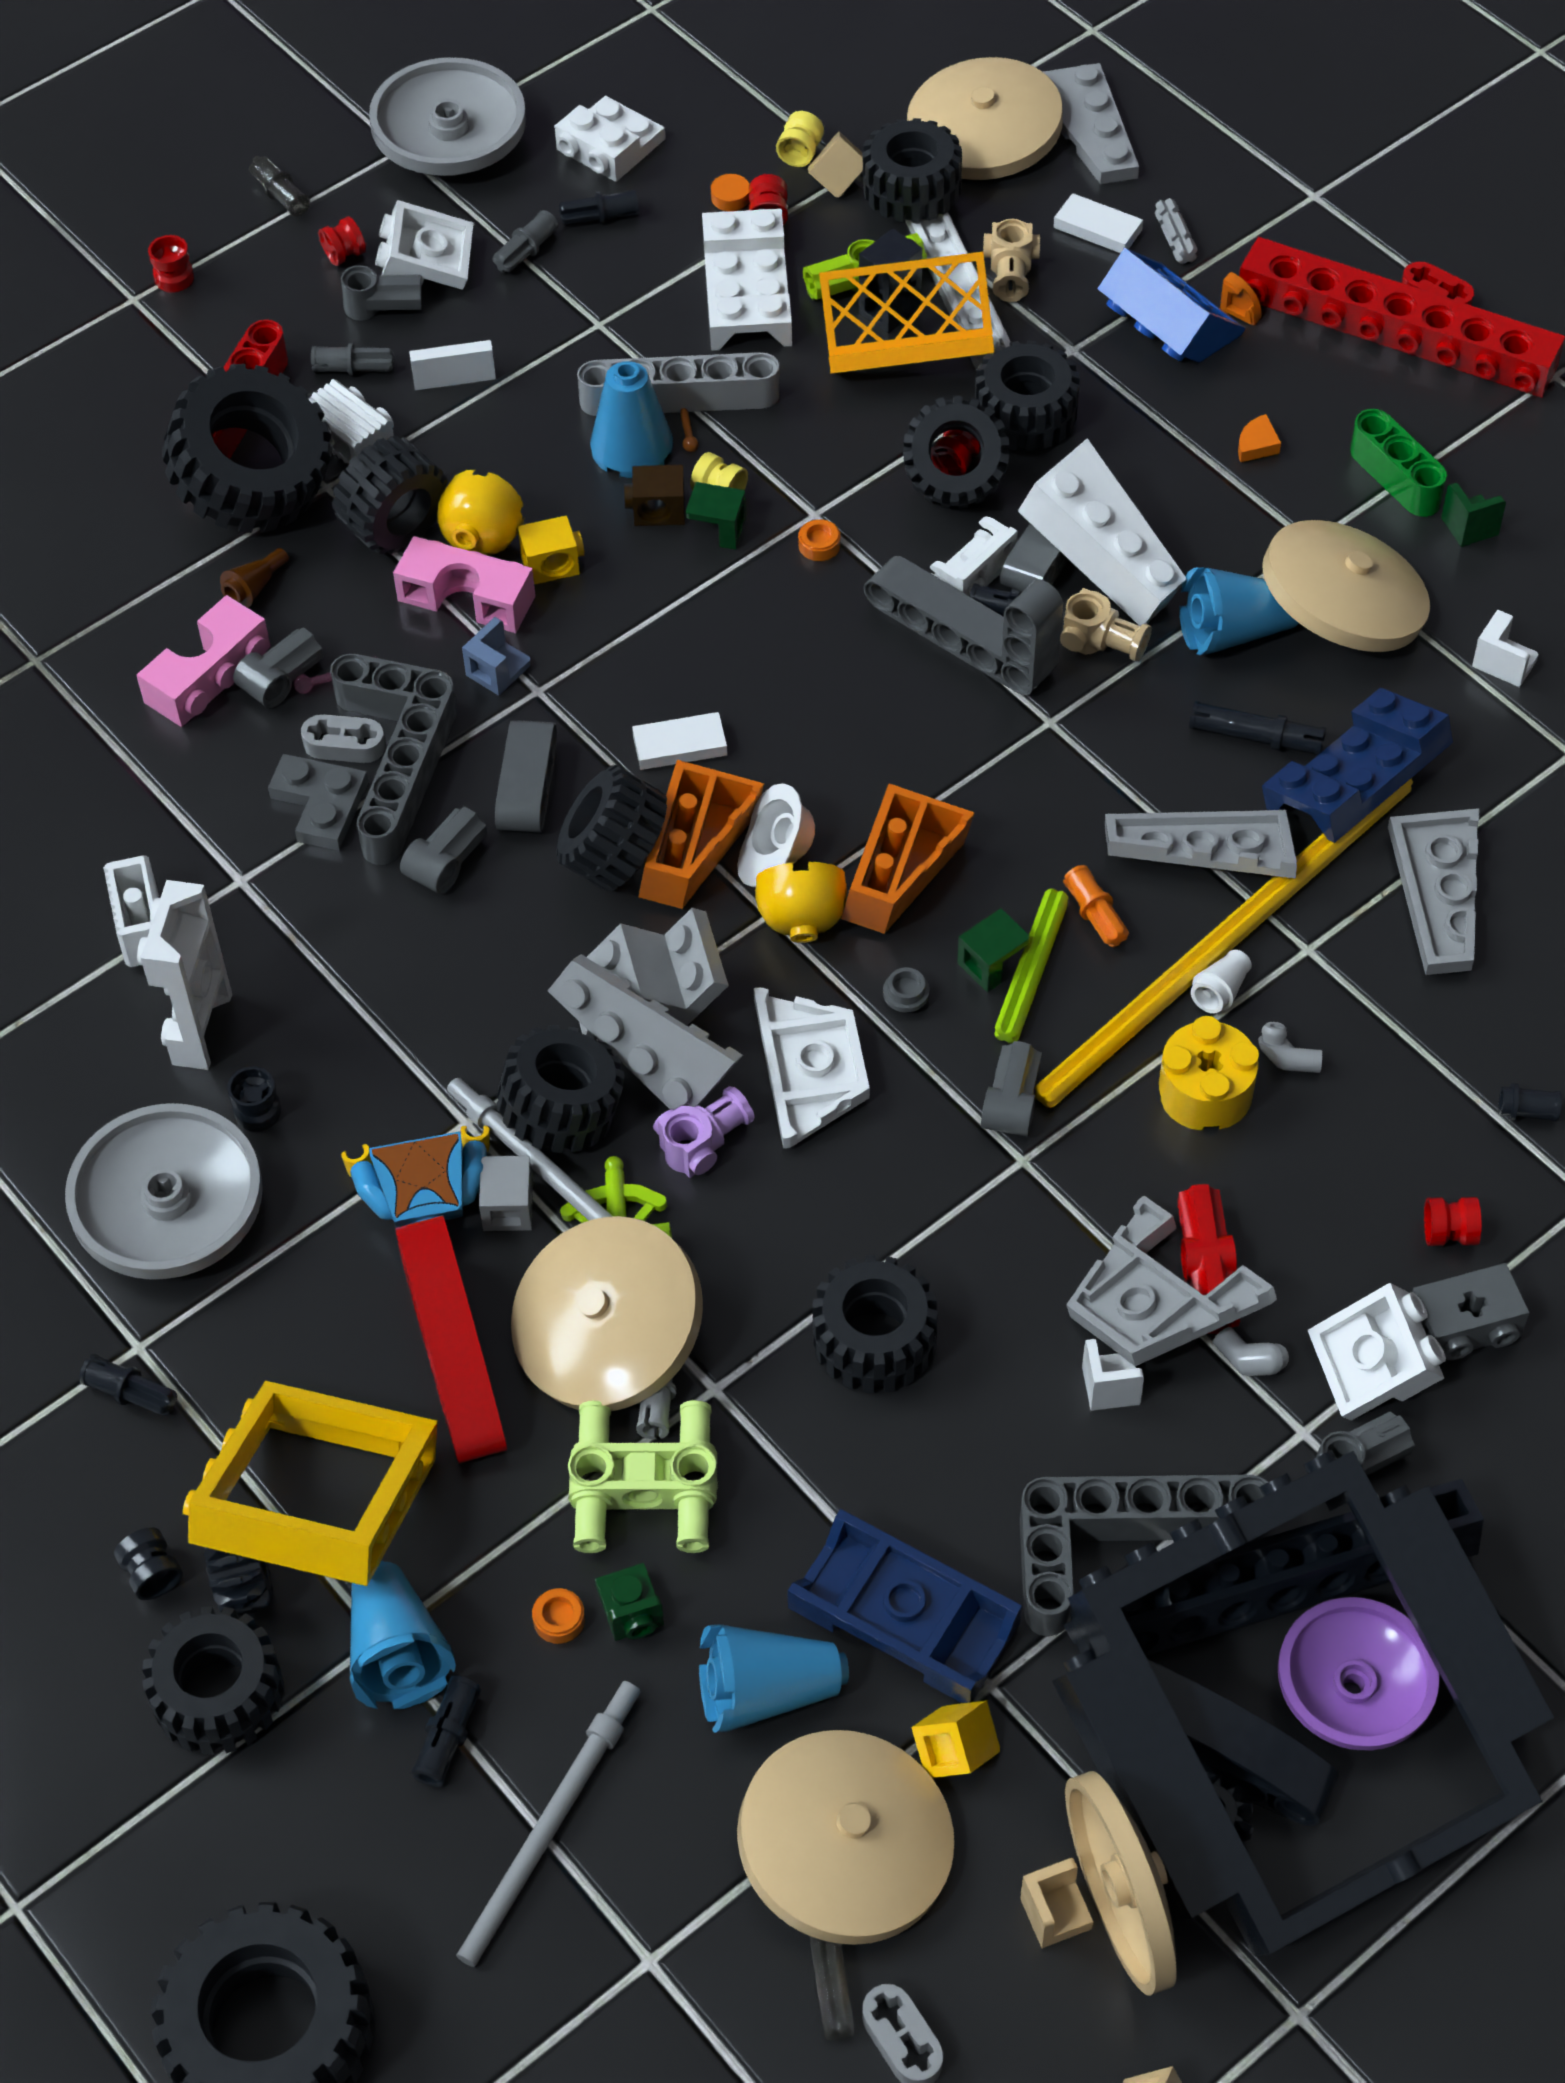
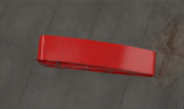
(450, 1339)

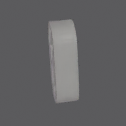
(343, 738)
(912, 2028)

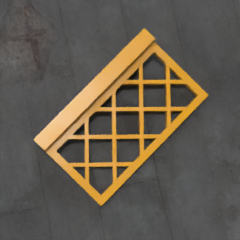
(908, 349)

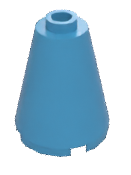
(629, 422)
(1228, 610)
(395, 1643)
(765, 1674)

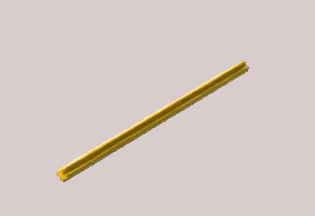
(1201, 956)

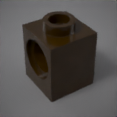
(656, 495)

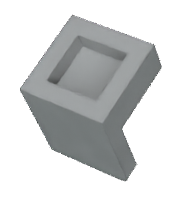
(506, 1193)

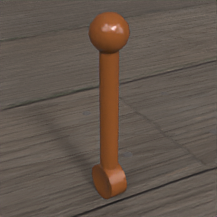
(690, 443)

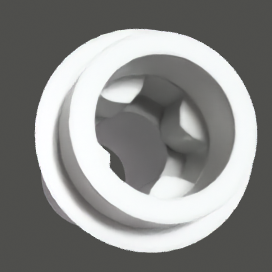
(1219, 983)

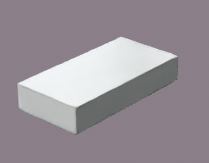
(1098, 223)
(452, 365)
(679, 739)

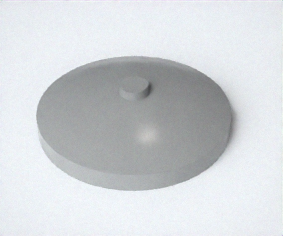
(447, 116)
(163, 1191)

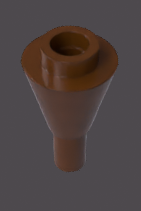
(248, 580)

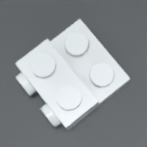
(607, 137)
(425, 245)
(1377, 1351)

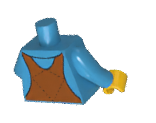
(420, 1176)

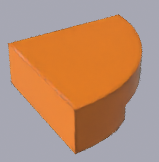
(1240, 300)
(1258, 440)

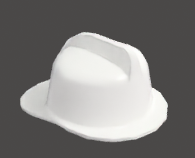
(777, 834)

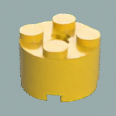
(1208, 1074)

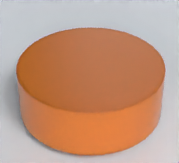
(730, 192)
(819, 540)
(558, 1616)

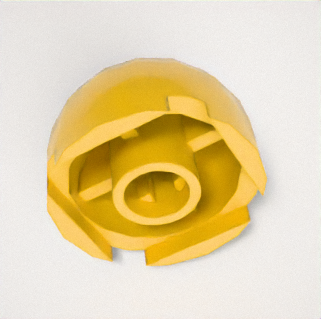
(479, 513)
(802, 900)

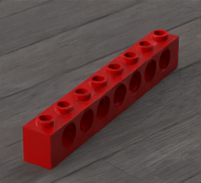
(1402, 317)

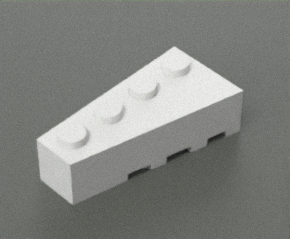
(1103, 533)

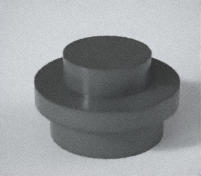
(906, 990)

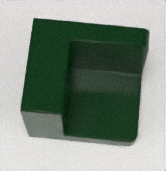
(719, 506)
(1473, 517)
(988, 945)

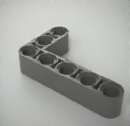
(1010, 649)
(425, 714)
(1118, 1523)

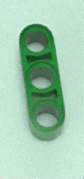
(1398, 462)

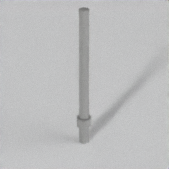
(485, 1113)
(602, 1735)

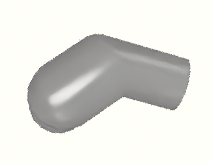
(1284, 1054)
(1252, 1358)

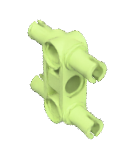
(643, 1476)

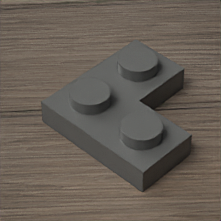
(326, 791)

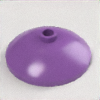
(1365, 1646)

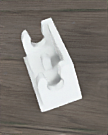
(979, 559)

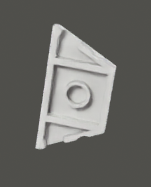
(810, 1063)

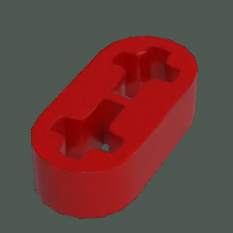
(1437, 281)

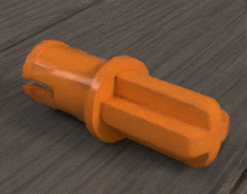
(1096, 905)

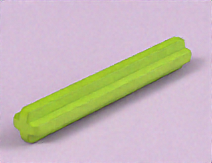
(1031, 966)

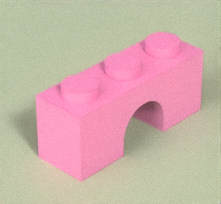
(436, 570)
(185, 685)

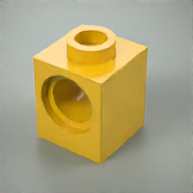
(550, 549)

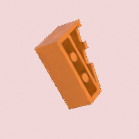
(700, 825)
(902, 855)

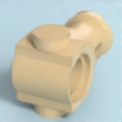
(1011, 251)
(1094, 625)

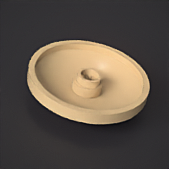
(997, 109)
(1346, 586)
(607, 1313)
(845, 1837)
(1123, 1882)

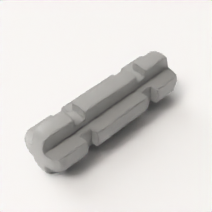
(1176, 231)

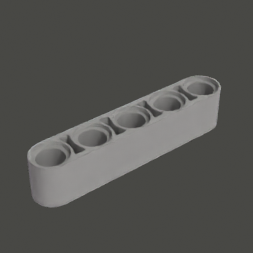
(694, 381)

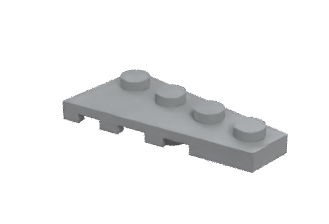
(1094, 123)
(1218, 840)
(1439, 881)
(657, 1048)

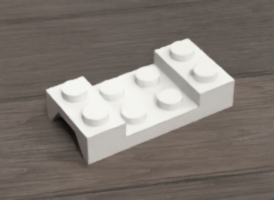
(746, 275)
(189, 965)

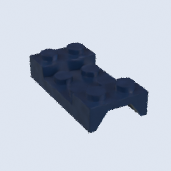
(1364, 765)
(907, 1606)

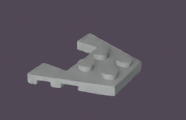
(1144, 1306)

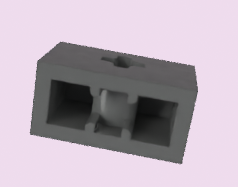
(1474, 1311)

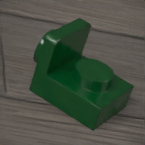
(630, 1602)

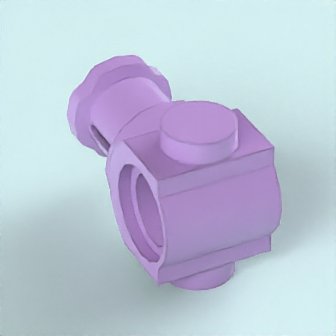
(702, 1127)

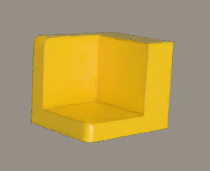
(956, 1739)

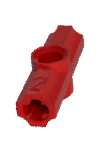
(1206, 1249)

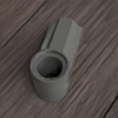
(368, 293)
(271, 675)
(439, 858)
(1011, 1100)
(1373, 1443)

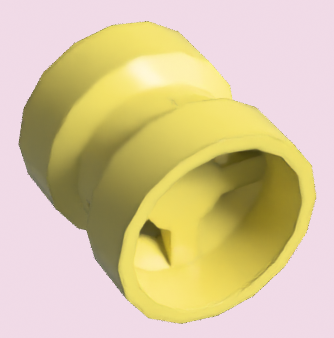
(799, 140)
(713, 470)

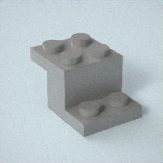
(672, 968)

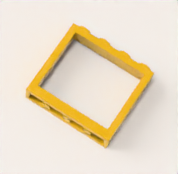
(297, 1541)

